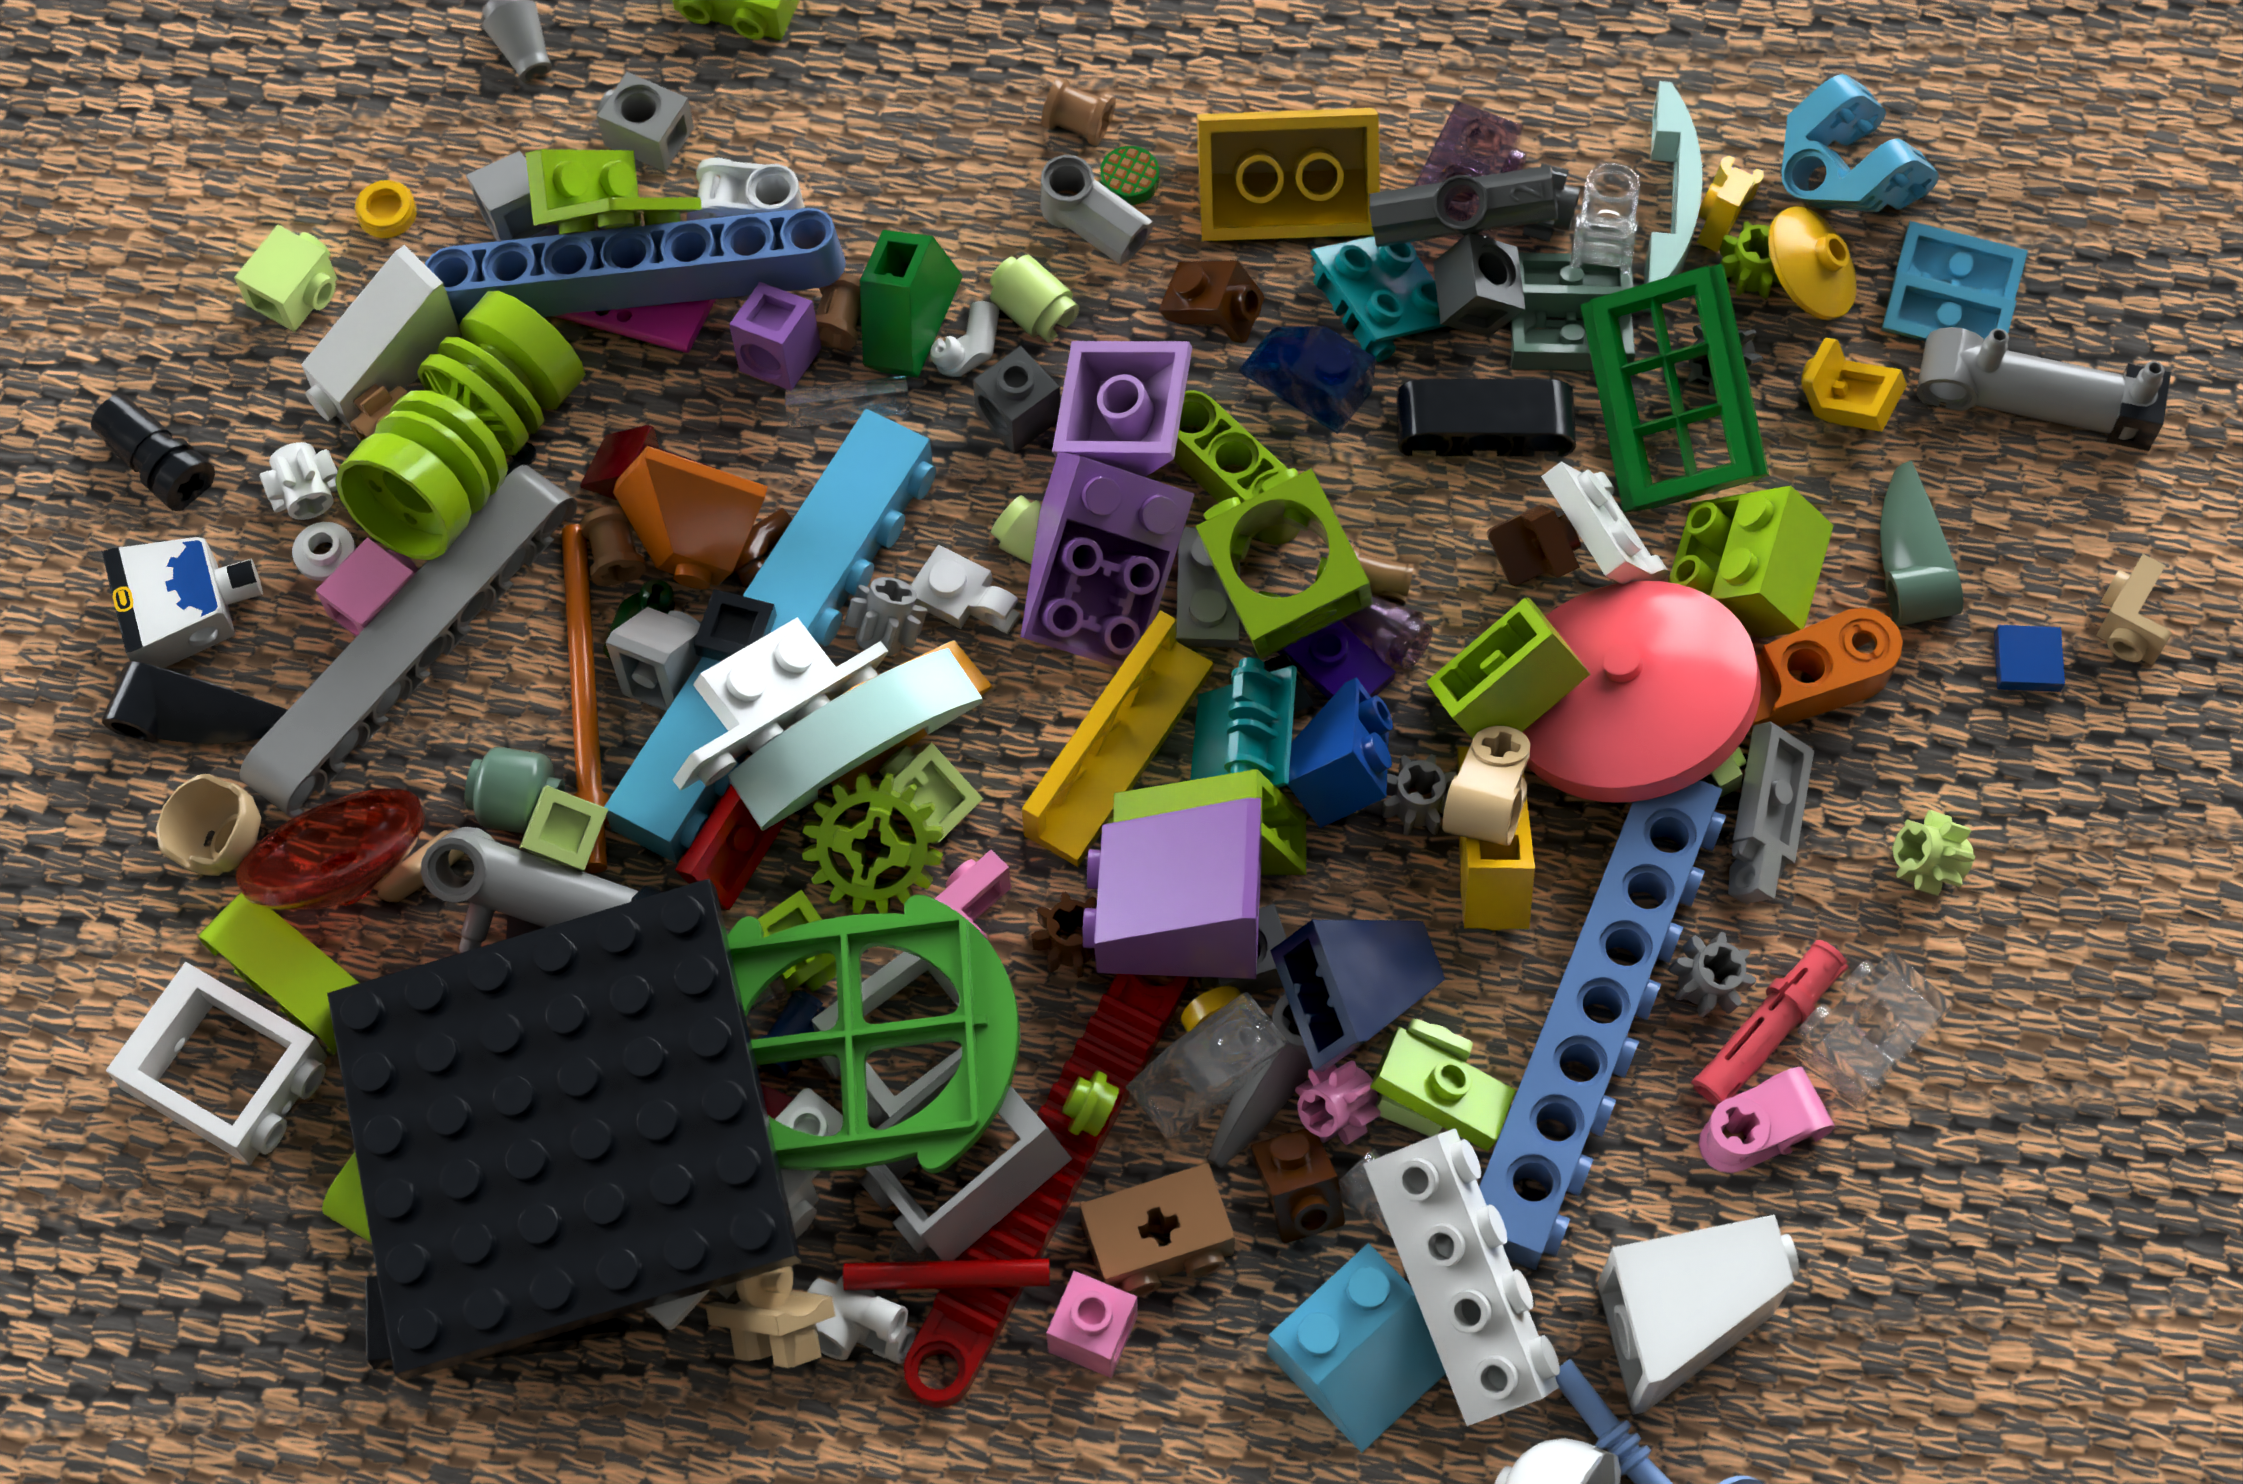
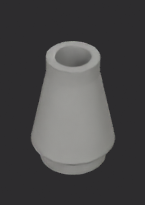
(518, 35)

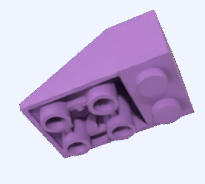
(1101, 558)

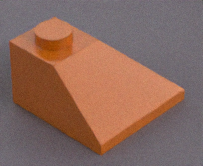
(689, 515)

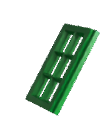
(1729, 380)

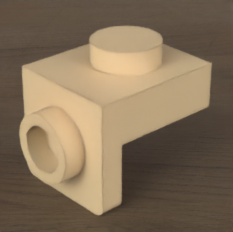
(2124, 629)

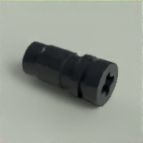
(165, 463)

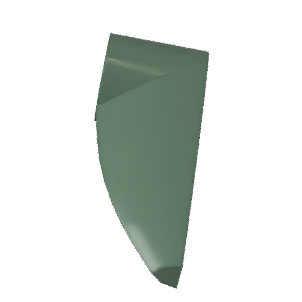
(1915, 554)

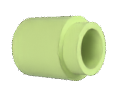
(1032, 297)

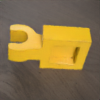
(1725, 201)

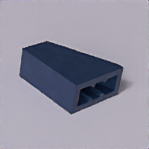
(1353, 980)

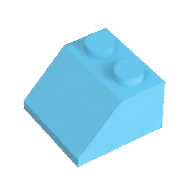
(1359, 1348)

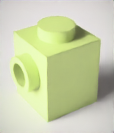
(288, 277)

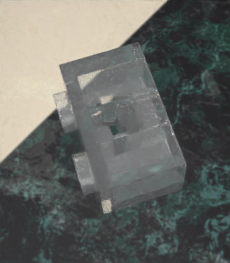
(1857, 1061)

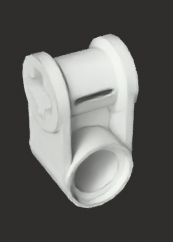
(744, 189)

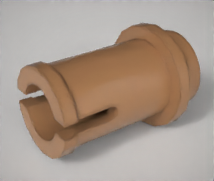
(1386, 577)

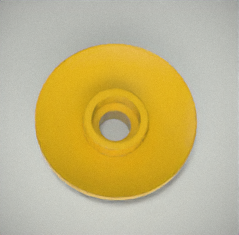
(1812, 263)

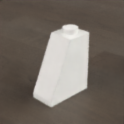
(380, 337)

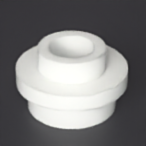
(321, 566)

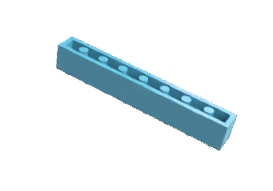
(805, 577)

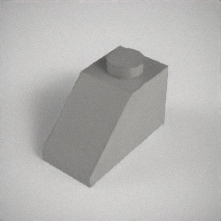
(654, 655)

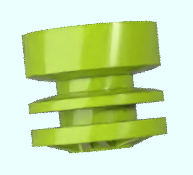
(504, 368)
(421, 474)

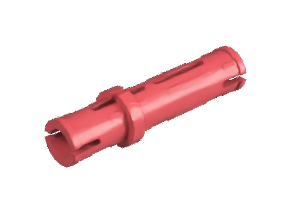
(1787, 1003)

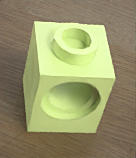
(563, 828)

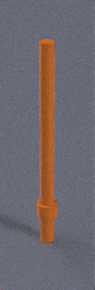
(583, 682)

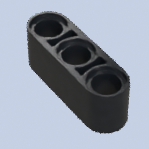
(1486, 416)

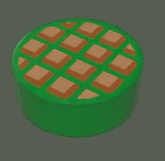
(1130, 174)

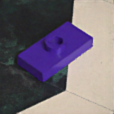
(1338, 656)

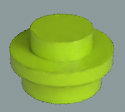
(1090, 1104)

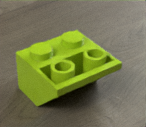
(1755, 557)
(1509, 673)

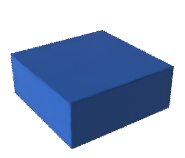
(2029, 658)

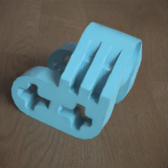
(1845, 113)

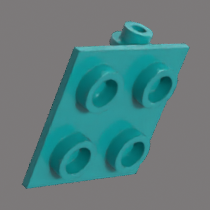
(1379, 290)
(1246, 724)

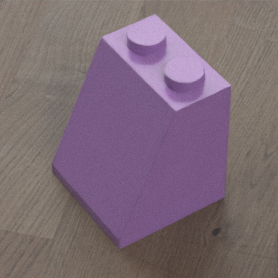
(1178, 893)

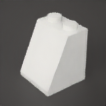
(1690, 1300)

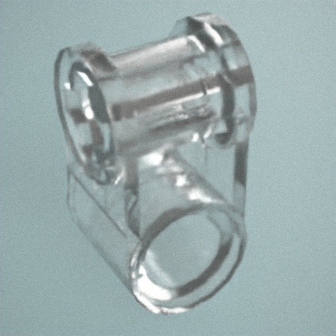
(1607, 219)

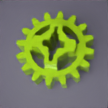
(843, 838)

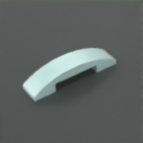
(1677, 142)
(850, 732)

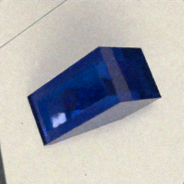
(1313, 372)

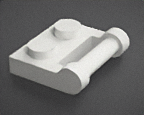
(1602, 525)

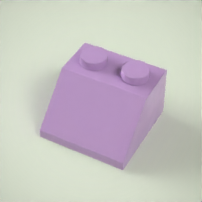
(1123, 402)

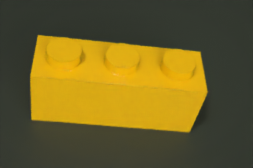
(1287, 173)

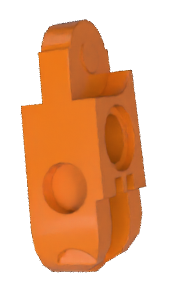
(1831, 658)

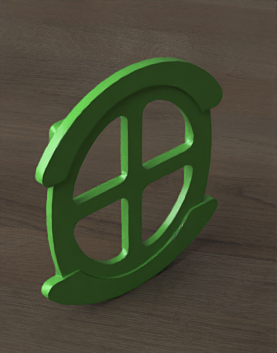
(983, 1025)

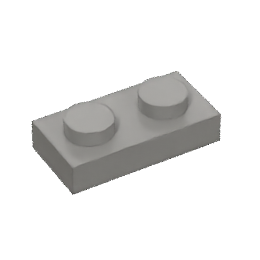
(1203, 605)

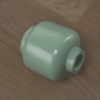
(507, 787)

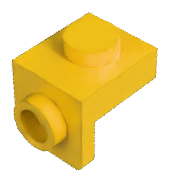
(1850, 390)

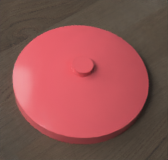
(1663, 697)

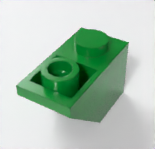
(904, 301)

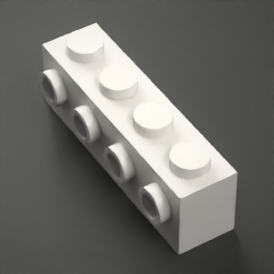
(1463, 1276)

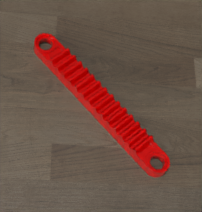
(969, 1320)

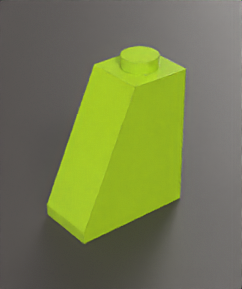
(1281, 821)

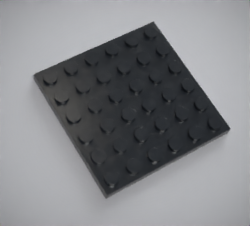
(560, 1130)

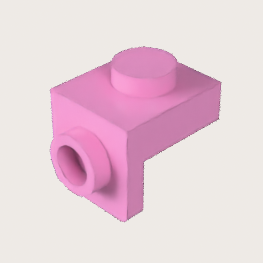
(976, 886)

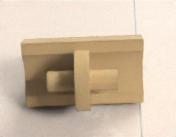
(773, 1319)

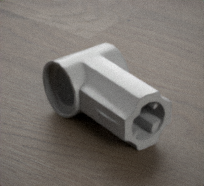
(1094, 212)

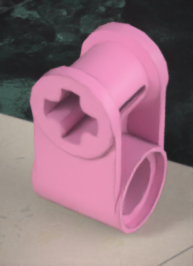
(1771, 1118)

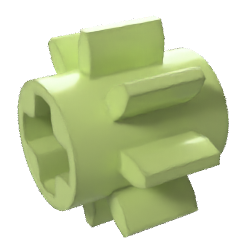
(1933, 852)

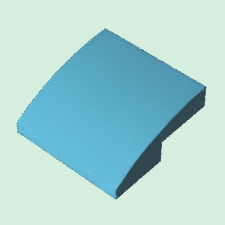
(1925, 301)

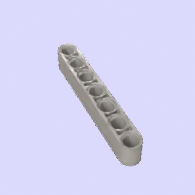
(403, 640)

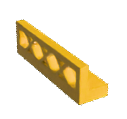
(1115, 742)

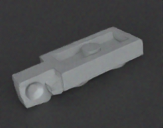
(1769, 812)

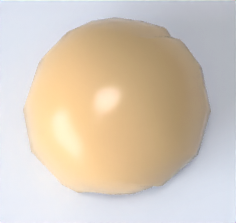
(204, 806)

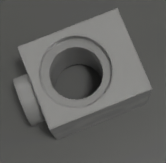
(658, 138)
(505, 199)

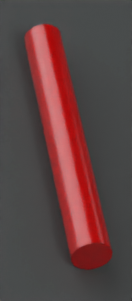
(946, 1274)

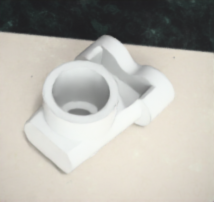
(865, 1320)

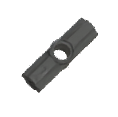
(1504, 202)

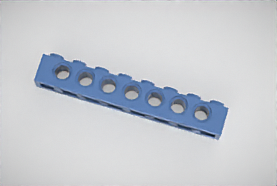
(1572, 1036)

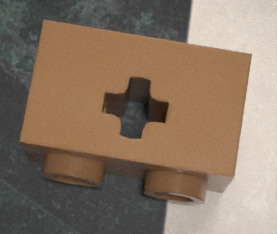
(1183, 1206)

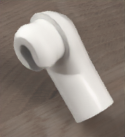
(974, 348)

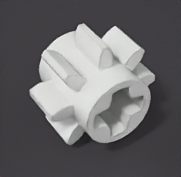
(300, 480)

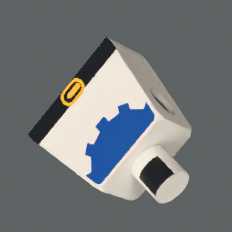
(175, 598)

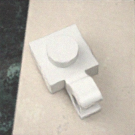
(960, 588)

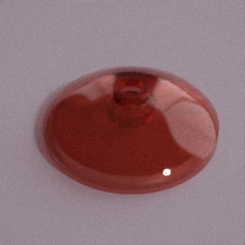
(333, 851)

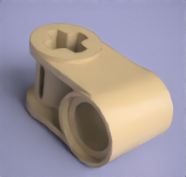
(1490, 787)

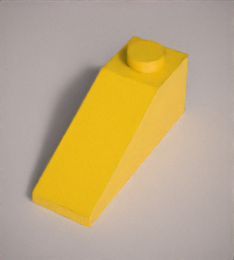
(1497, 877)

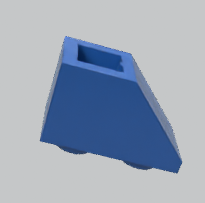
(1342, 755)

